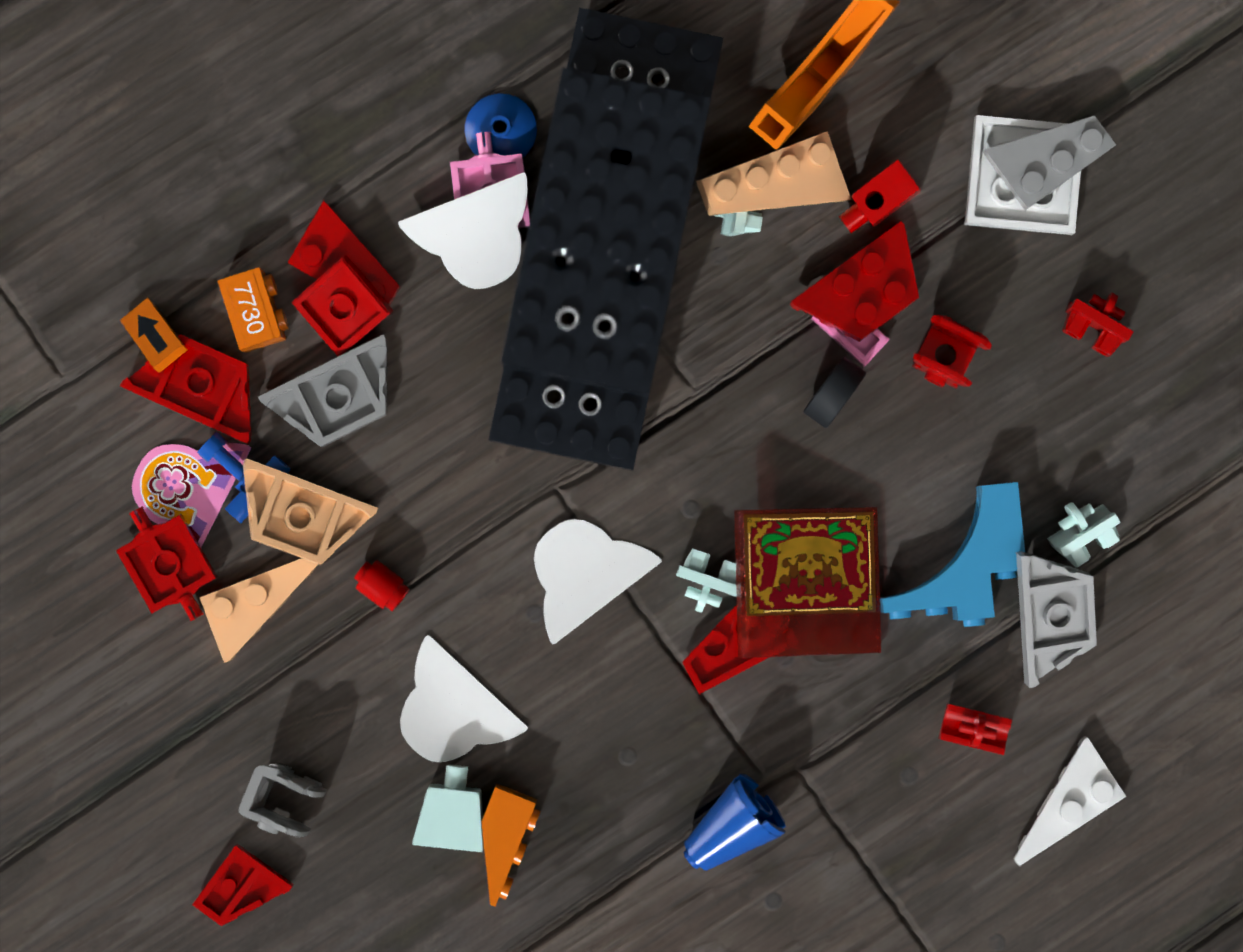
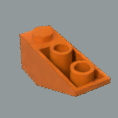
(503, 829)

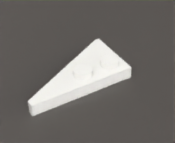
(1080, 795)

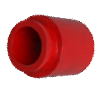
(381, 585)

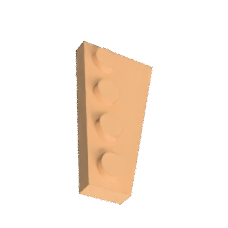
(784, 178)

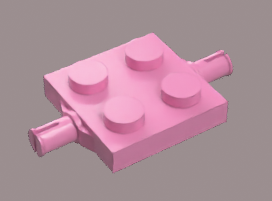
(485, 171)

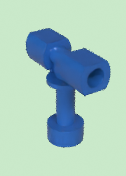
(214, 449)

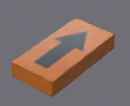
(153, 335)

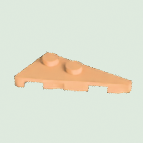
(244, 607)

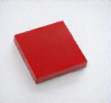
(342, 306)

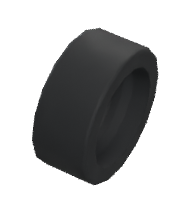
(834, 392)

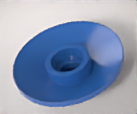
(520, 122)

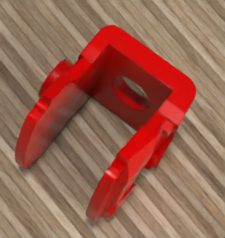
(964, 343)

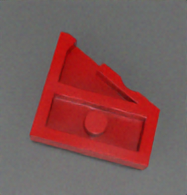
(240, 887)

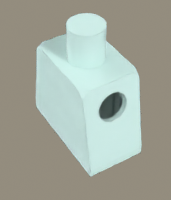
(451, 814)

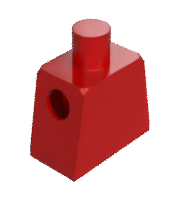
(893, 185)

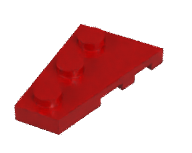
(330, 240)
(717, 655)

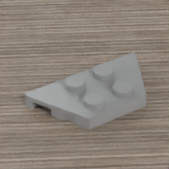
(336, 395)
(1054, 614)

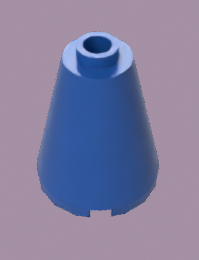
(734, 825)

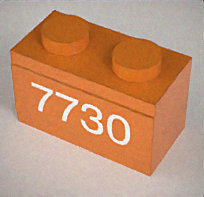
(253, 309)

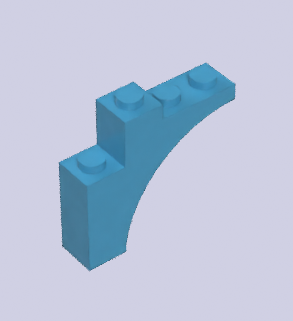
(966, 579)

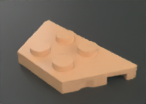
(299, 514)

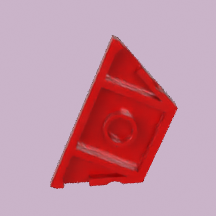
(865, 288)
(201, 387)

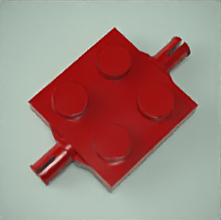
(166, 563)

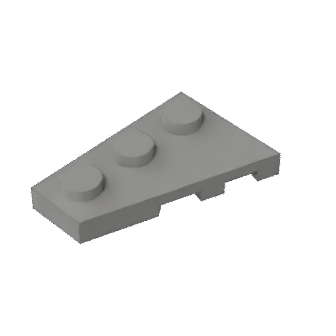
(1049, 158)

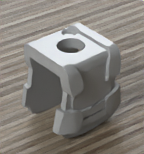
(257, 793)

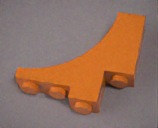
(821, 70)

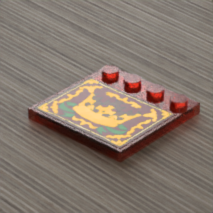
(807, 582)

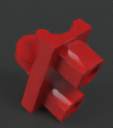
(1111, 332)
(975, 729)

